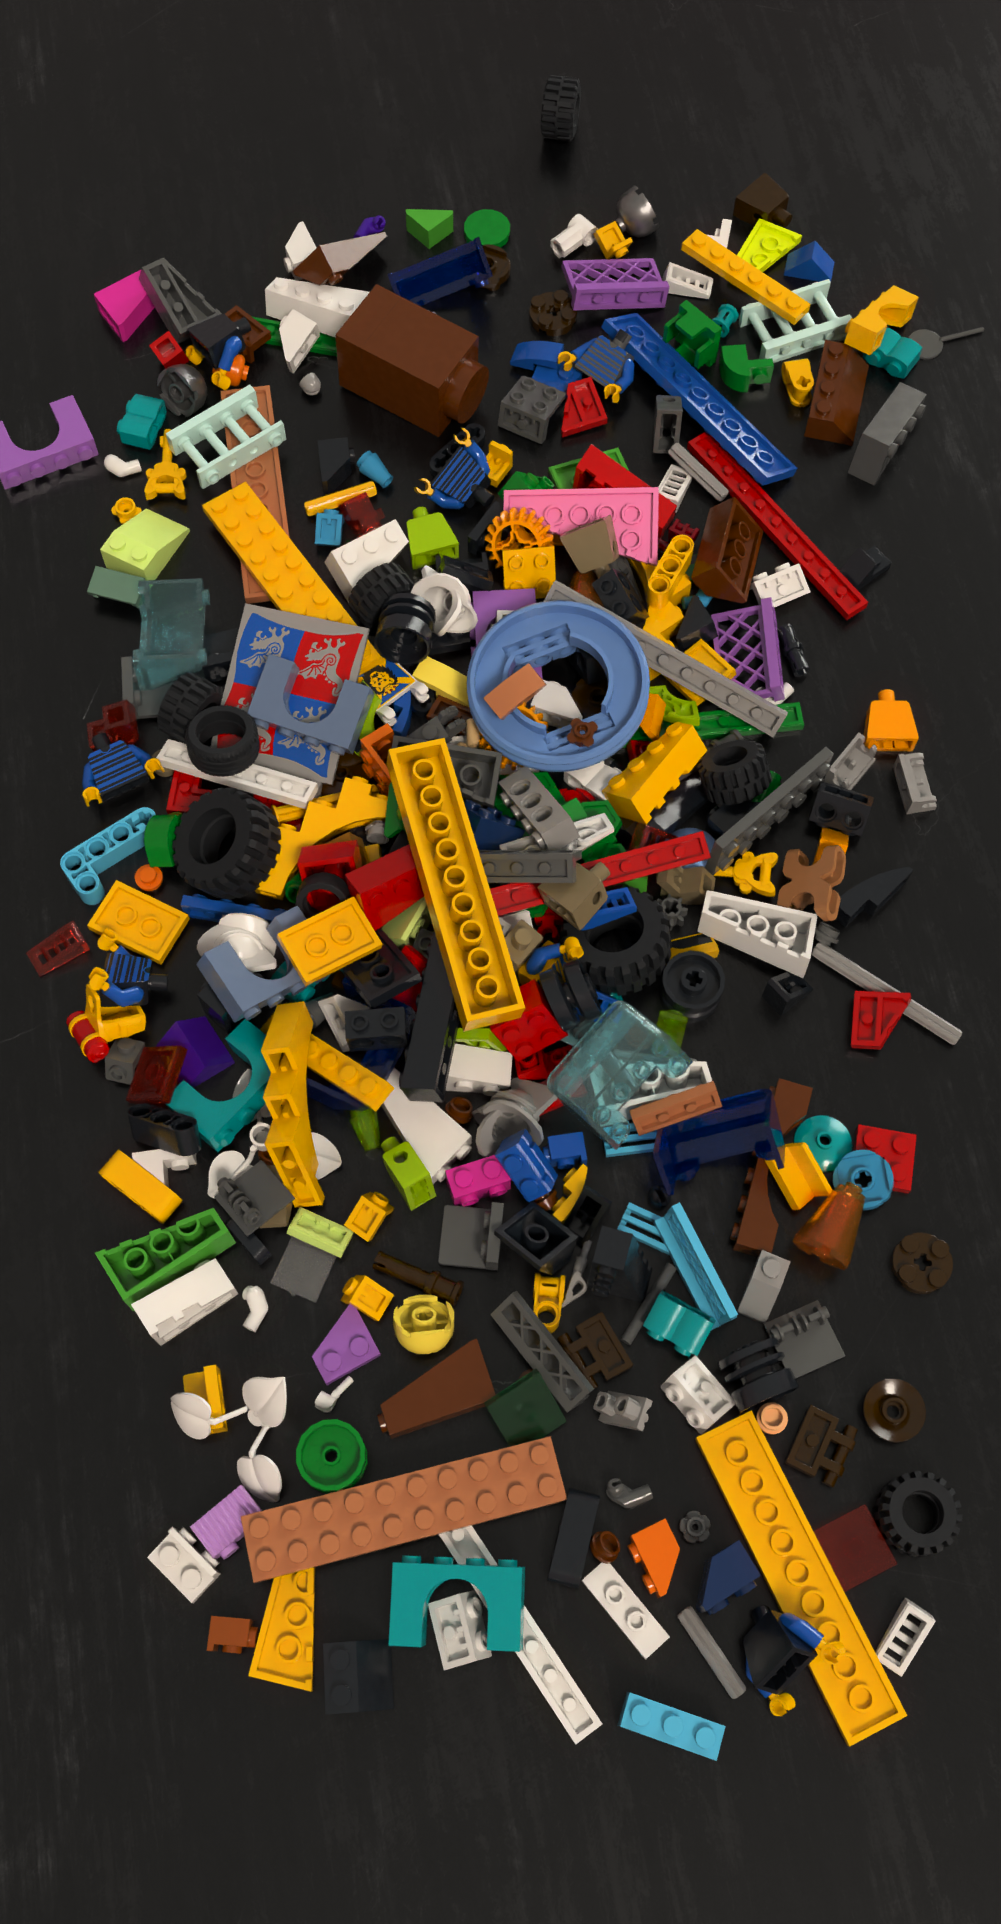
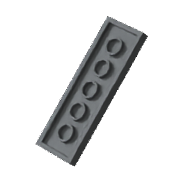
(771, 809)

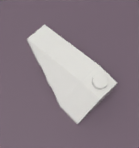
(590, 831)

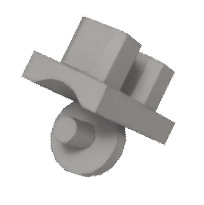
(622, 1409)

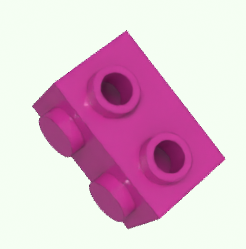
(477, 1181)

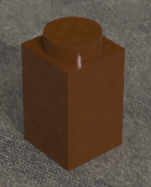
(410, 361)

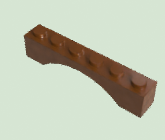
(757, 1223)

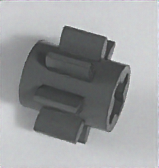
(677, 914)

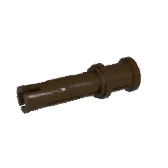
(431, 1283)

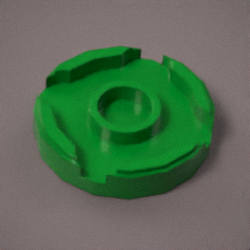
(489, 226)

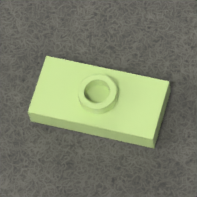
(320, 1232)

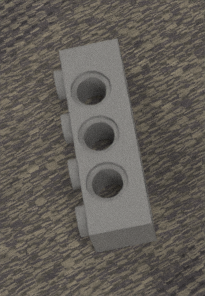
(537, 810)

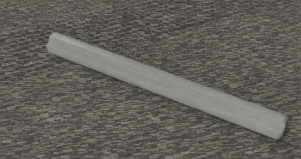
(872, 983)

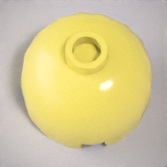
(423, 1324)

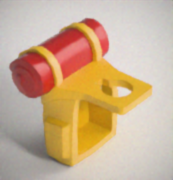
(103, 1024)

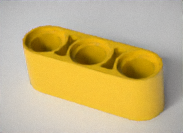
(675, 559)
(140, 1186)

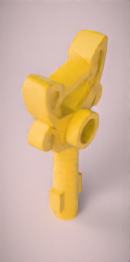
(165, 472)
(743, 875)

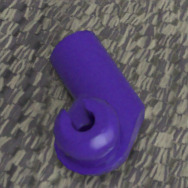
(370, 226)

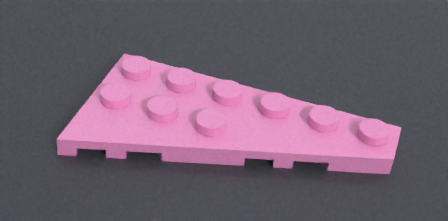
(632, 512)

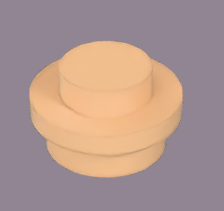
(772, 1418)

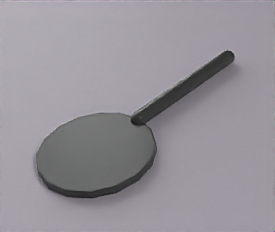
(933, 343)

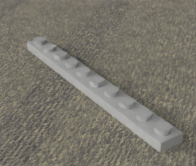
(691, 672)

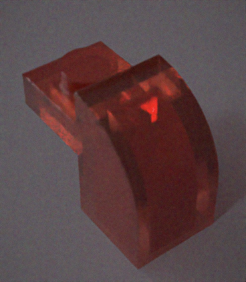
(361, 515)
(118, 722)

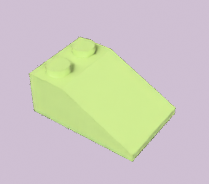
(143, 545)

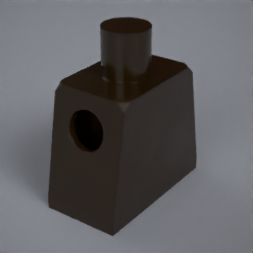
(763, 200)

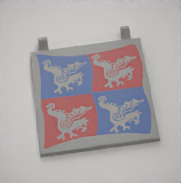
(326, 657)

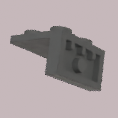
(528, 408)
(145, 702)
(470, 1237)

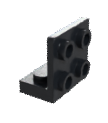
(219, 654)

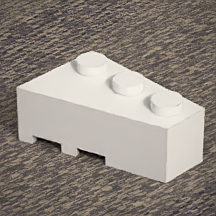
(363, 554)
(479, 1070)
(184, 1301)

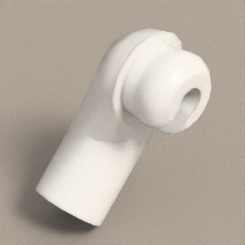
(121, 468)

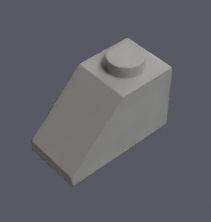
(763, 1286)

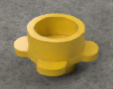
(123, 505)

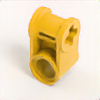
(798, 381)
(548, 1297)

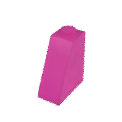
(124, 305)

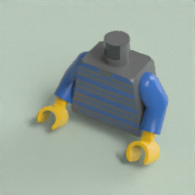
(604, 362)

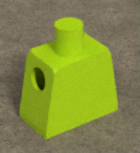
(428, 537)
(407, 1172)

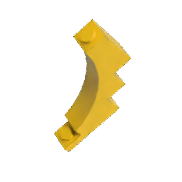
(285, 1096)

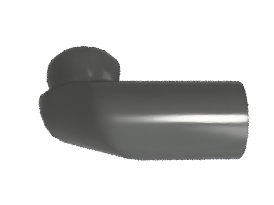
(626, 1496)

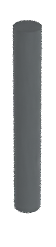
(646, 1306)

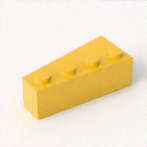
(655, 773)

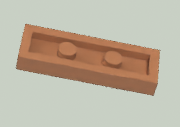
(675, 1108)

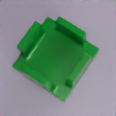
(695, 333)

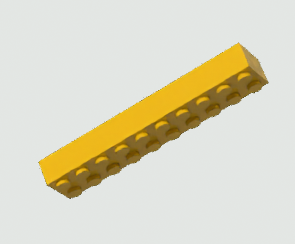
(454, 885)

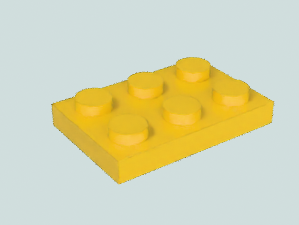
(139, 921)
(329, 941)

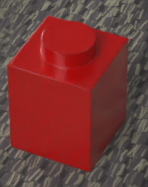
(168, 351)

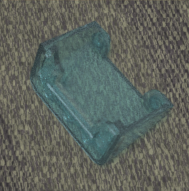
(170, 631)

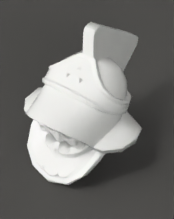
(448, 599)
(247, 937)

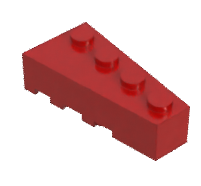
(601, 471)
(386, 886)

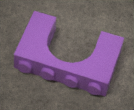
(70, 447)
(488, 602)

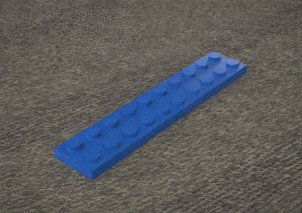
(702, 400)

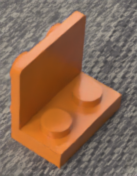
(375, 753)

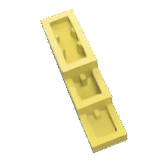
(443, 680)

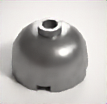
(635, 214)
(182, 389)

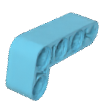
(113, 853)

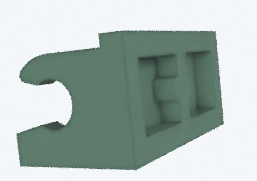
(115, 586)

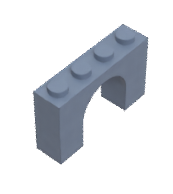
(338, 730)
(241, 990)

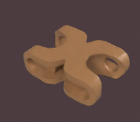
(813, 882)

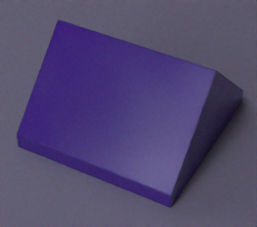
(205, 1051)

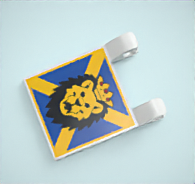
(390, 683)

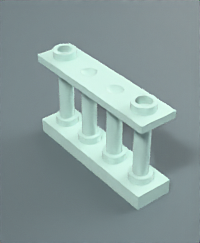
(802, 341)
(216, 418)

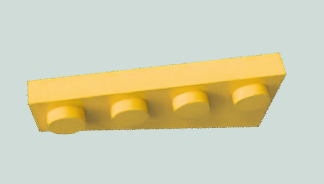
(287, 1633)

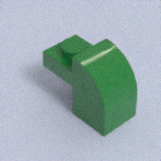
(739, 372)
(159, 839)

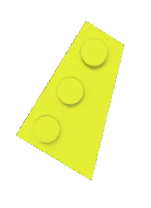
(767, 244)

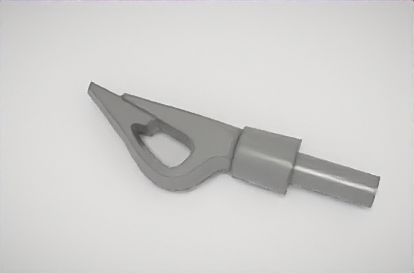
(577, 1275)

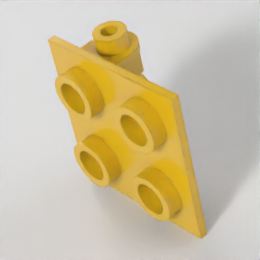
(529, 569)

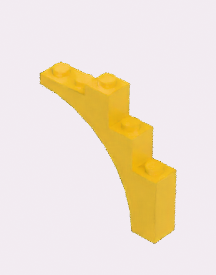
(664, 621)
(321, 824)

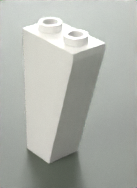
(428, 1129)

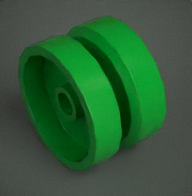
(341, 1440)

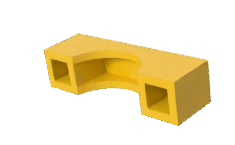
(868, 328)

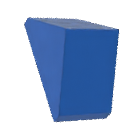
(809, 263)

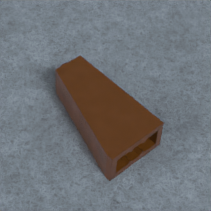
(443, 1392)

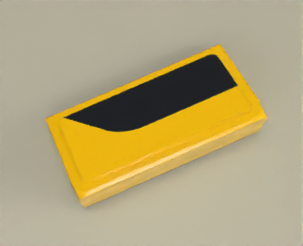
(695, 942)

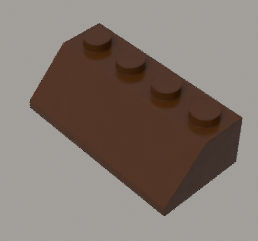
(837, 394)
(727, 552)

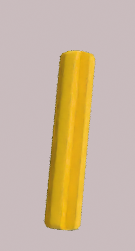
(334, 499)

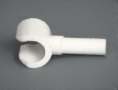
(327, 1402)

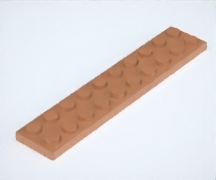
(262, 476)
(402, 1509)

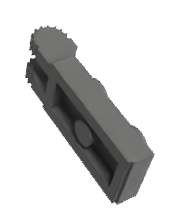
(435, 727)

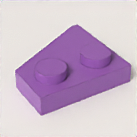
(345, 1347)

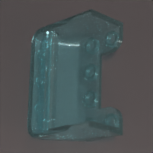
(611, 1067)

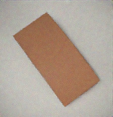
(514, 691)

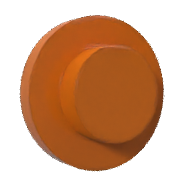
(148, 877)

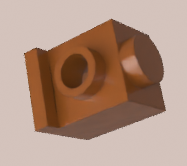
(232, 1634)

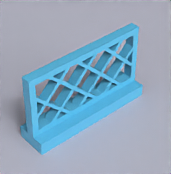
(695, 1266)

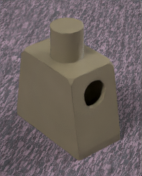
(592, 546)
(577, 900)
(521, 943)

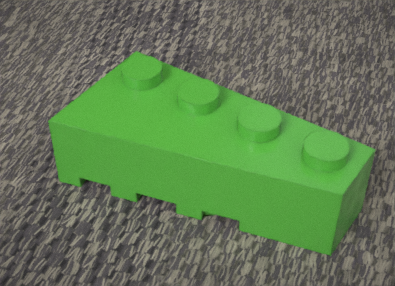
(164, 1255)

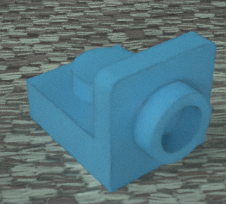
(329, 528)

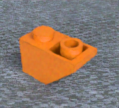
(658, 1554)

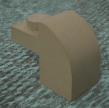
(686, 884)

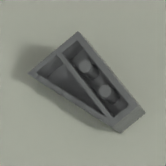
(175, 299)

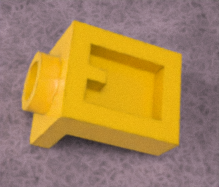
(368, 1215)
(366, 1296)

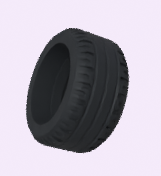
(218, 721)

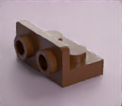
(252, 339)

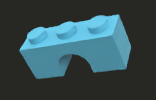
(671, 1726)

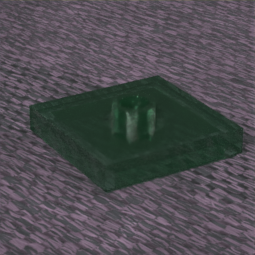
(525, 1410)

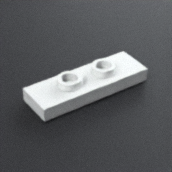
(625, 1609)

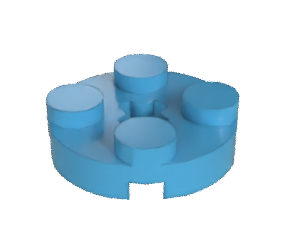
(874, 1166)

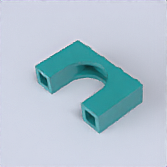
(224, 1119)
(416, 1581)

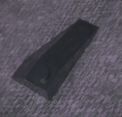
(676, 810)

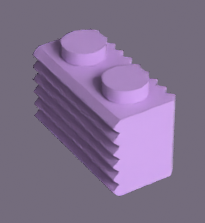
(222, 1525)

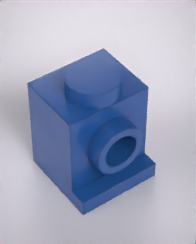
(565, 1150)

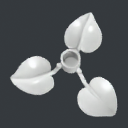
(233, 1164)
(265, 1407)

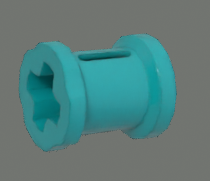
(726, 321)

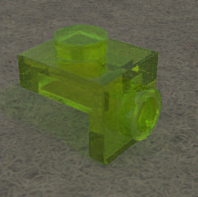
(673, 1024)

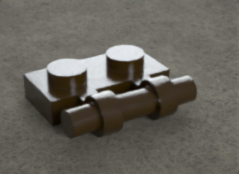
(603, 1347)
(812, 1442)

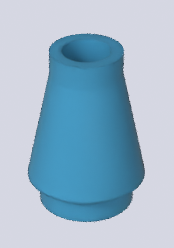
(373, 468)

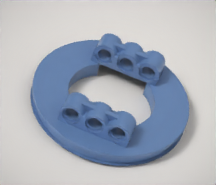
(544, 634)

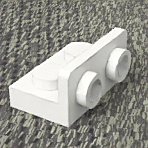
(781, 586)
(697, 1394)
(184, 1564)
(459, 1629)

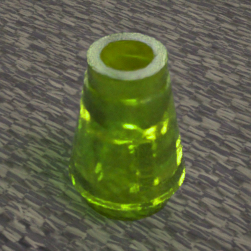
(366, 1128)

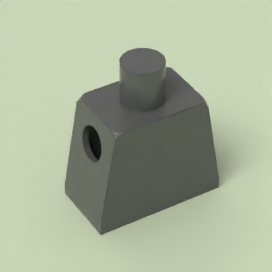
(666, 417)

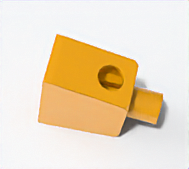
(890, 724)

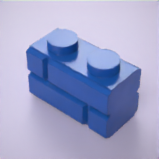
(526, 1165)

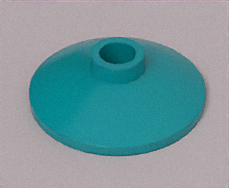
(824, 1126)

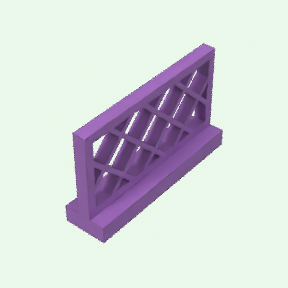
(612, 293)
(769, 645)

